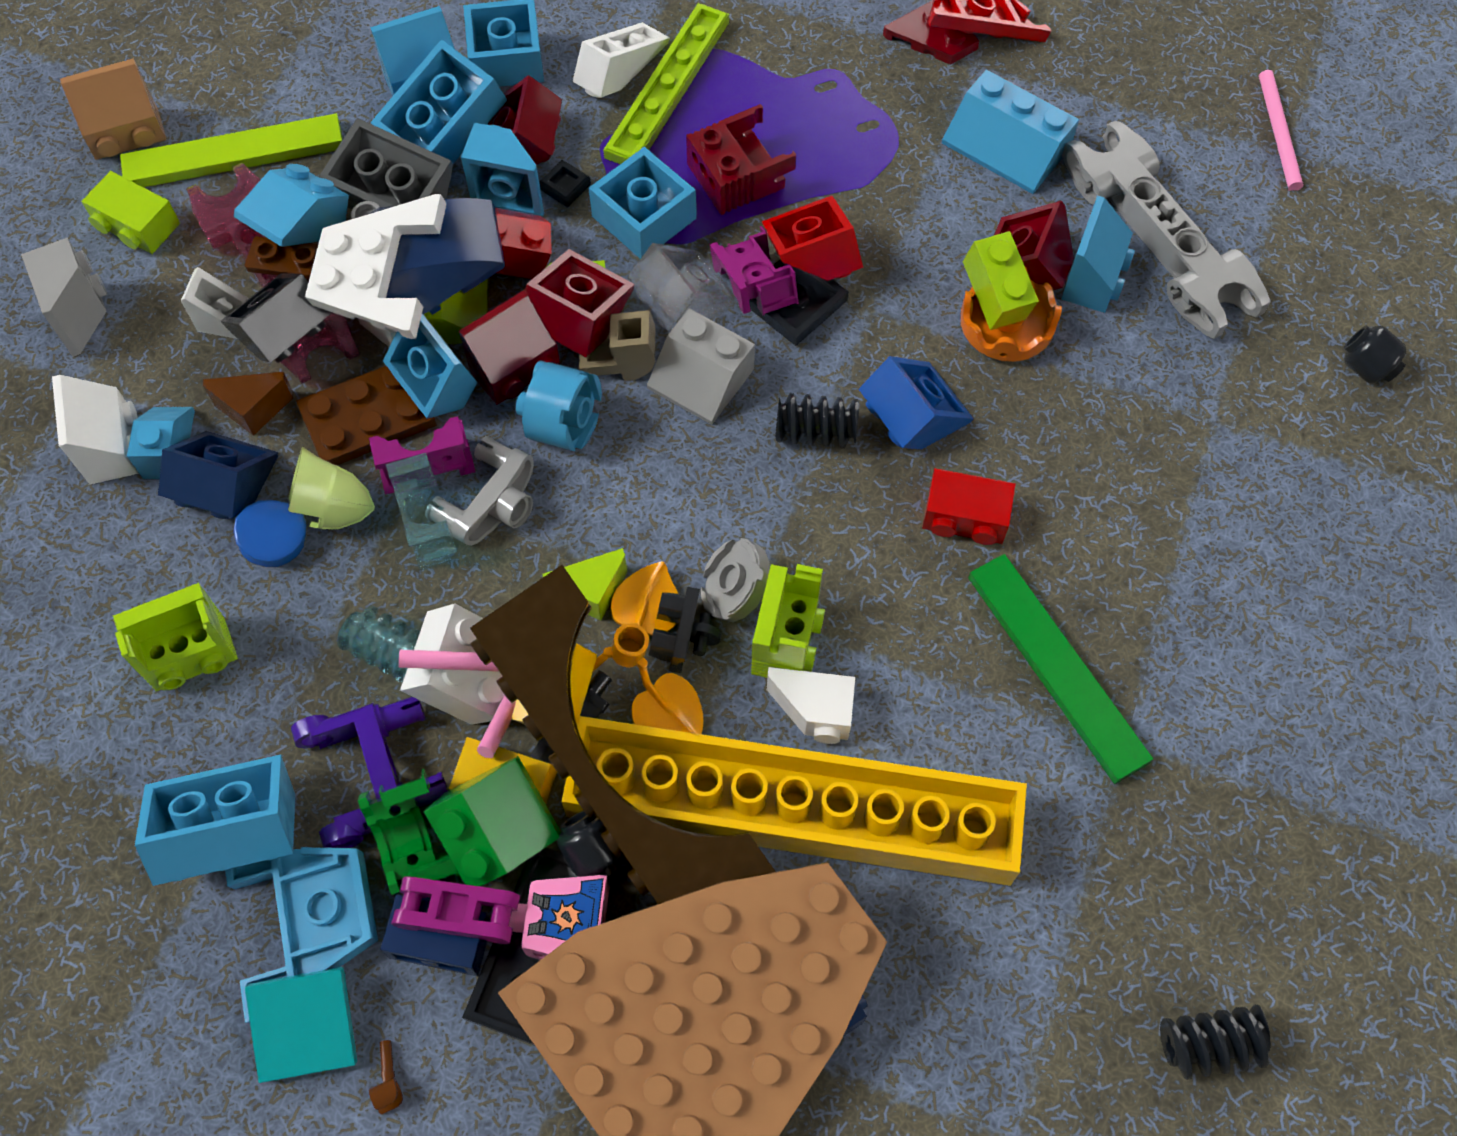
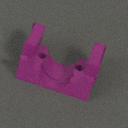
(754, 274)
(445, 453)

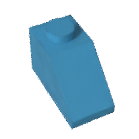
(155, 431)

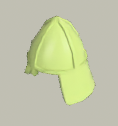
(328, 493)

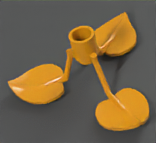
(634, 606)

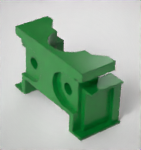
(404, 834)

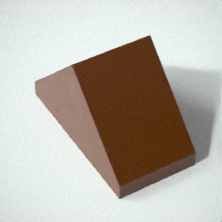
(250, 398)

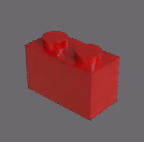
(968, 507)

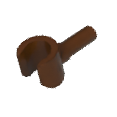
(387, 1094)

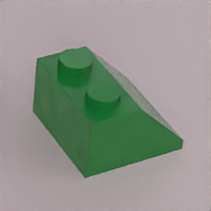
(493, 823)

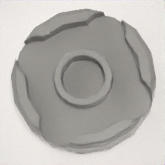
(735, 580)

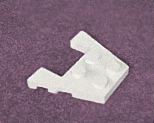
(358, 261)

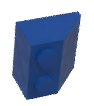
(913, 402)

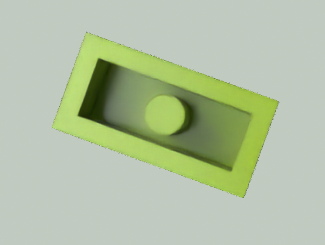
(130, 212)
(1000, 280)

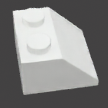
(94, 428)

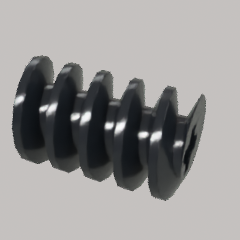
(817, 420)
(1217, 1040)

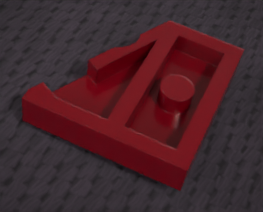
(942, 43)

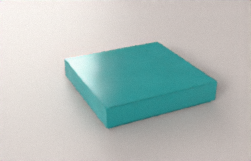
(301, 1024)

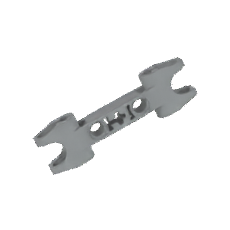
(1198, 271)

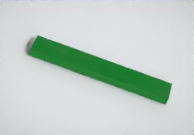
(1060, 669)

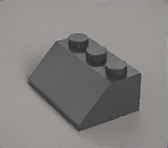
(385, 168)

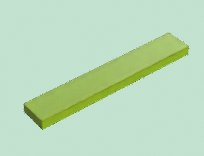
(667, 83)
(225, 151)

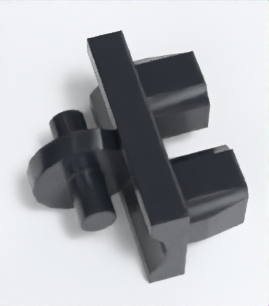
(674, 646)

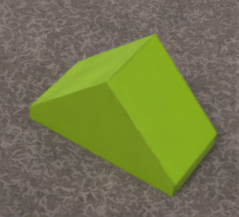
(599, 579)

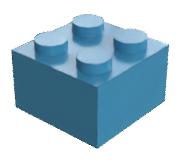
(504, 40)
(643, 202)

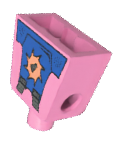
(558, 911)

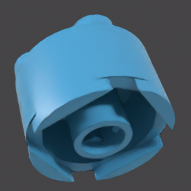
(559, 406)

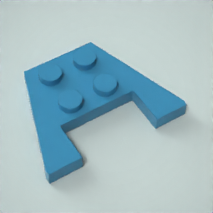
(320, 907)

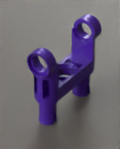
(372, 727)

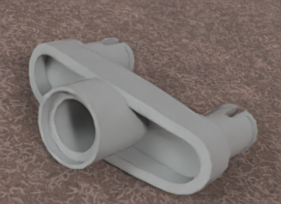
(497, 502)

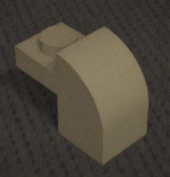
(627, 348)

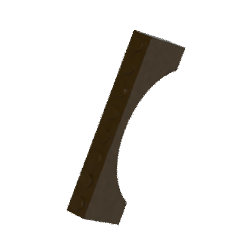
(534, 649)

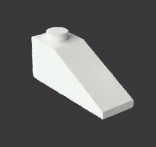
(616, 58)

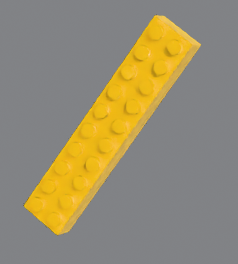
(813, 800)

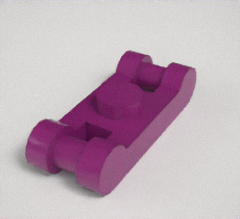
(456, 909)

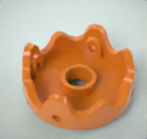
(1015, 340)

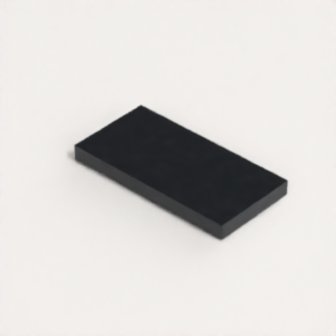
(509, 961)

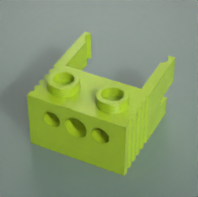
(788, 609)
(175, 638)

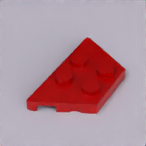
(989, 17)

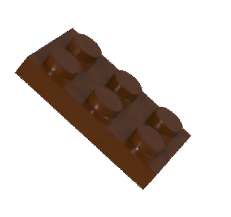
(357, 409)

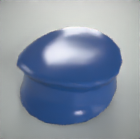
(269, 533)

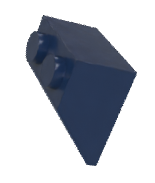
(214, 473)

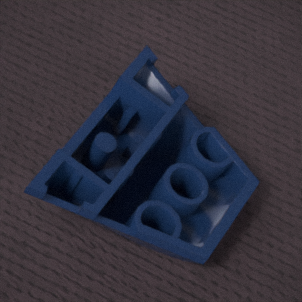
(448, 262)

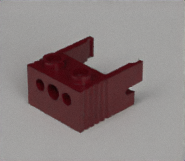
(734, 162)

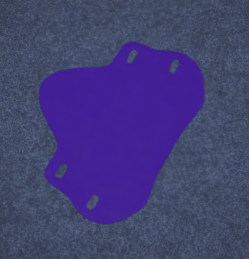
(795, 118)

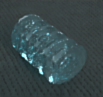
(375, 640)

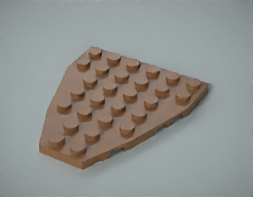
(703, 1005)

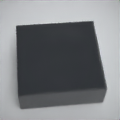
(564, 183)

